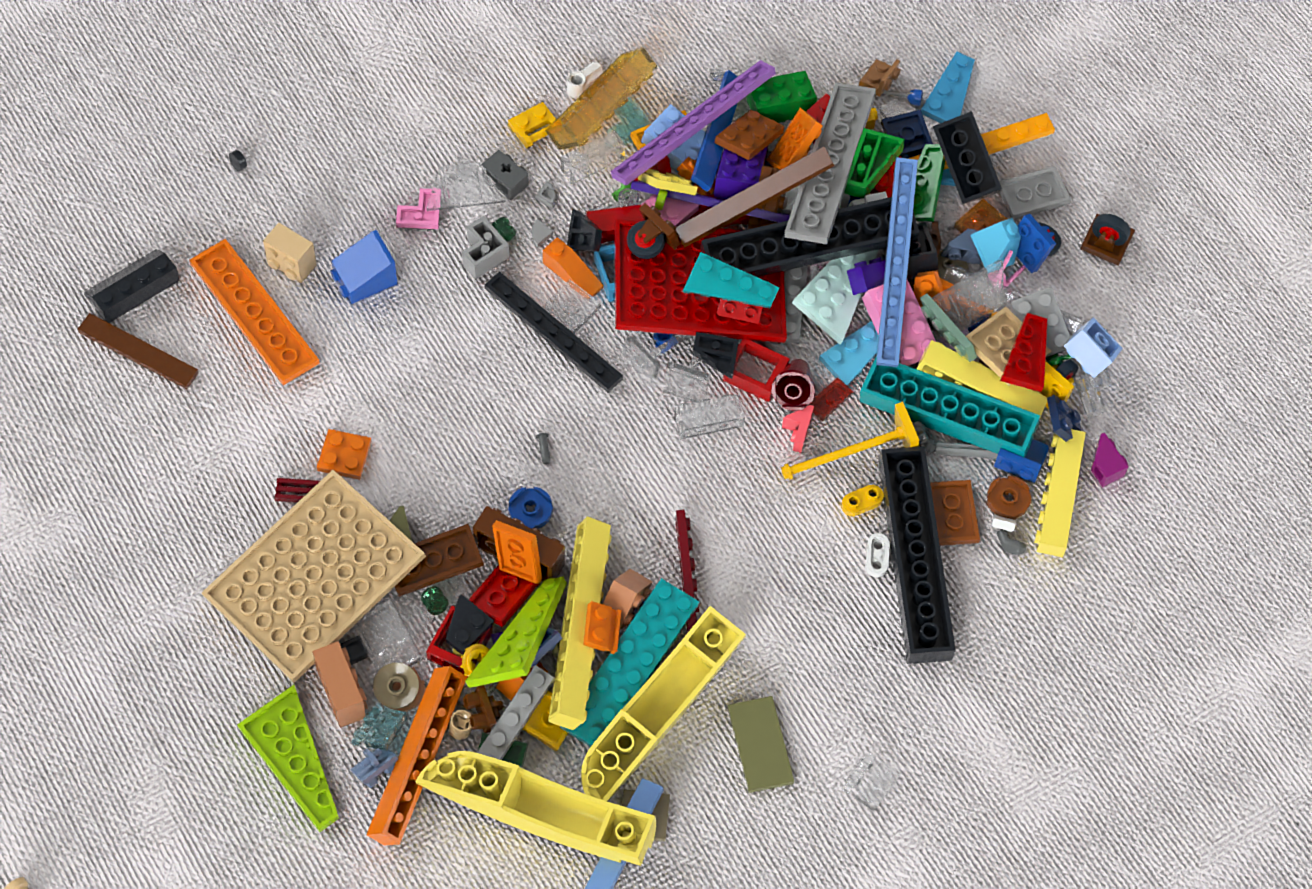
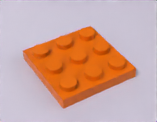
(795, 140)

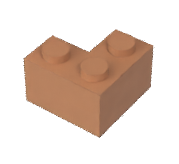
(627, 594)

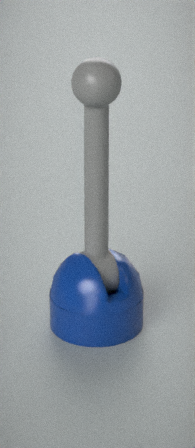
(914, 96)

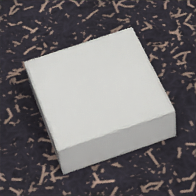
(1003, 523)

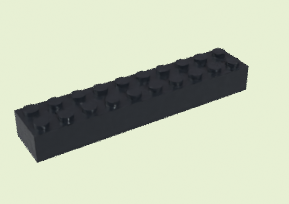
(767, 250)
(916, 555)

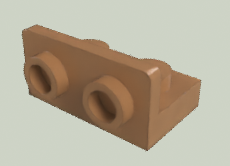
(880, 76)

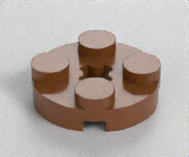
(1004, 508)

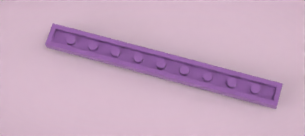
(692, 123)

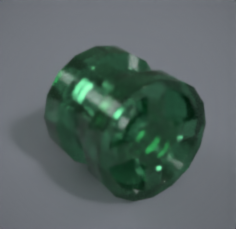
(504, 229)
(434, 600)

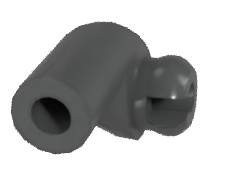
(1010, 545)

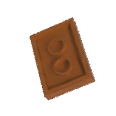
(749, 134)
(955, 512)

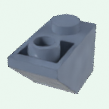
(962, 248)

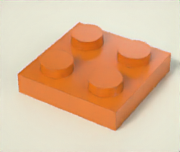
(344, 454)

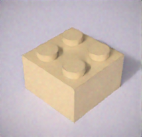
(289, 253)

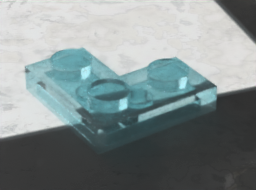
(631, 120)

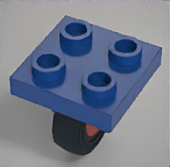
(1036, 242)

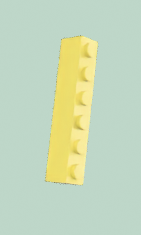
(950, 366)
(1060, 494)

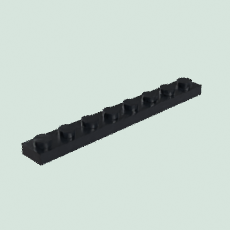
(554, 332)

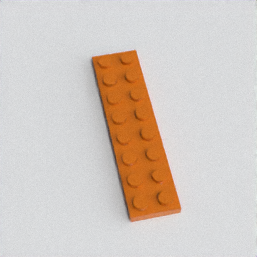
(254, 312)

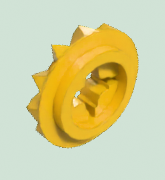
(470, 653)

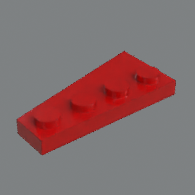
(1028, 355)

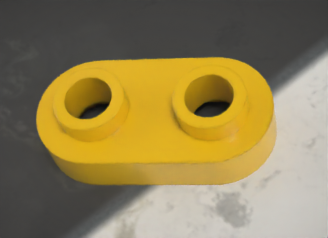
(863, 499)

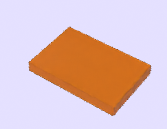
(517, 552)

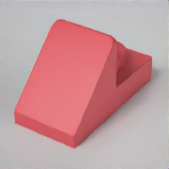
(799, 424)

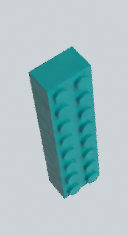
(950, 408)

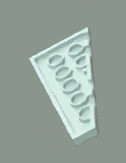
(830, 298)

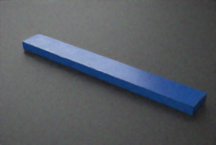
(710, 153)

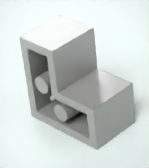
(487, 248)

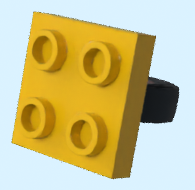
(1059, 380)

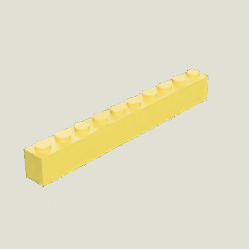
(574, 658)

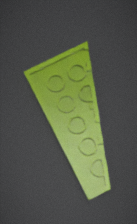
(286, 746)

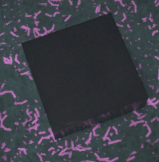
(355, 650)

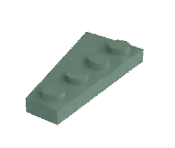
(946, 328)

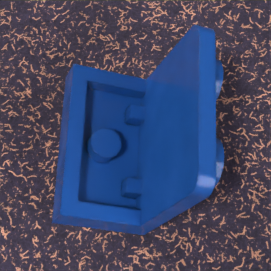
(1027, 467)

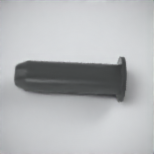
(544, 449)

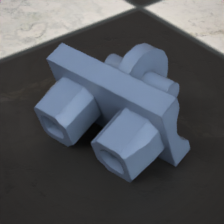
(373, 765)

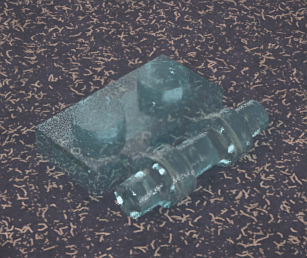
(384, 729)

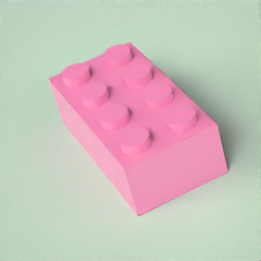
(915, 329)

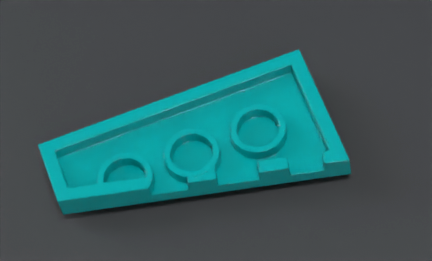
(724, 281)

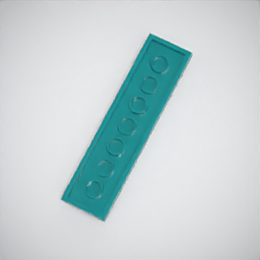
(636, 658)

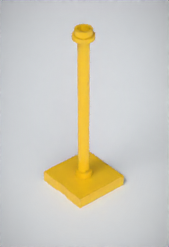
(904, 431)

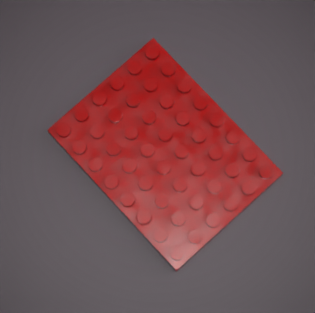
(653, 299)

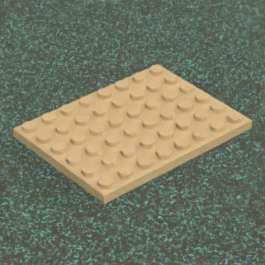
(313, 575)

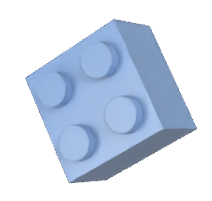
(1093, 347)

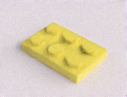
(668, 182)

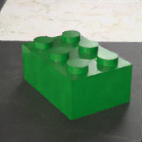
(783, 96)

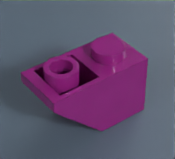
(1107, 462)

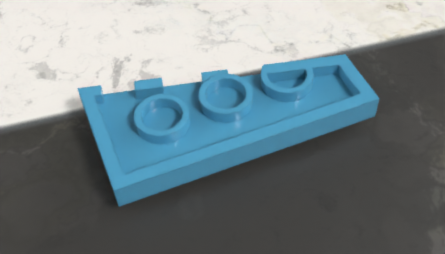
(950, 91)

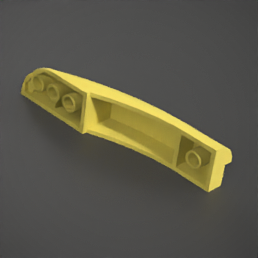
(659, 704)
(541, 806)

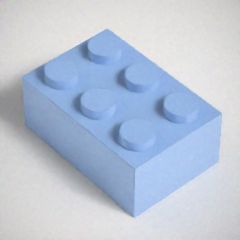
(688, 149)

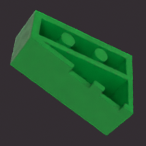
(871, 161)

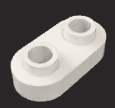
(877, 556)

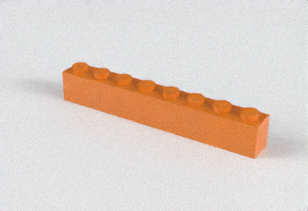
(416, 753)

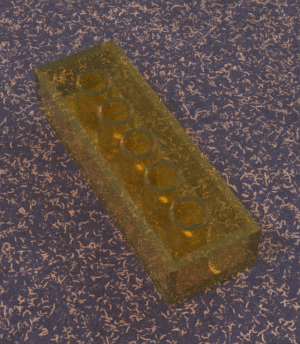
(601, 99)

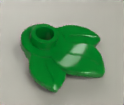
(1057, 360)

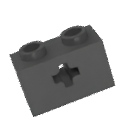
(507, 175)

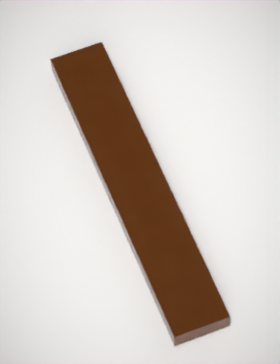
(138, 351)

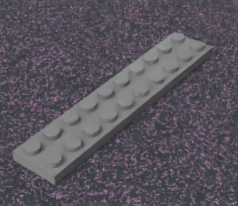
(821, 196)

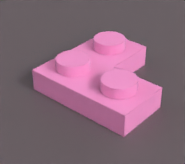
(418, 215)

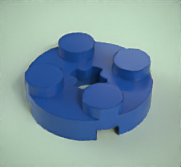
(530, 497)

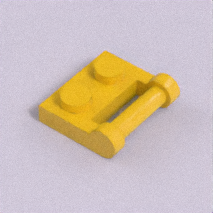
(529, 122)

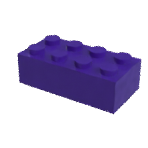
(738, 173)

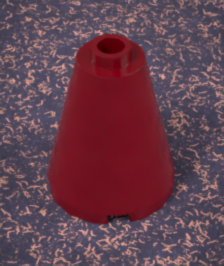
(794, 386)

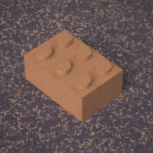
(340, 683)

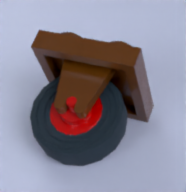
(649, 236)
(1108, 238)

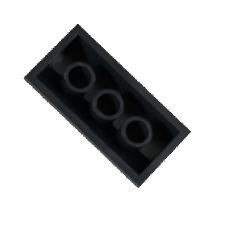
(967, 158)
(133, 285)

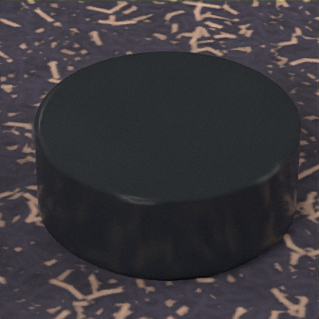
(237, 160)

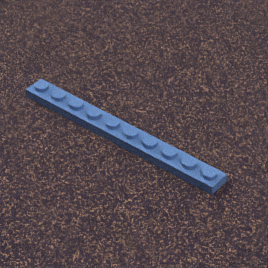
(896, 262)

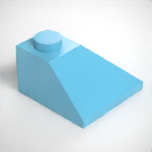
(996, 241)

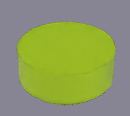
(661, 199)

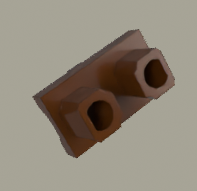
(486, 709)

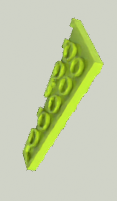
(519, 643)

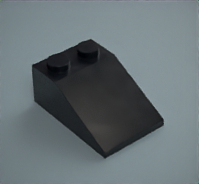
(922, 254)

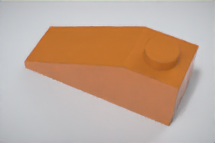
(568, 265)

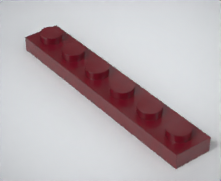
(687, 564)

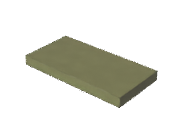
(760, 744)

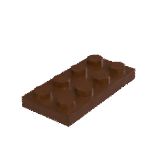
(446, 557)

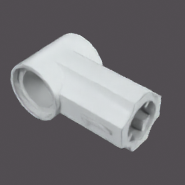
(580, 81)

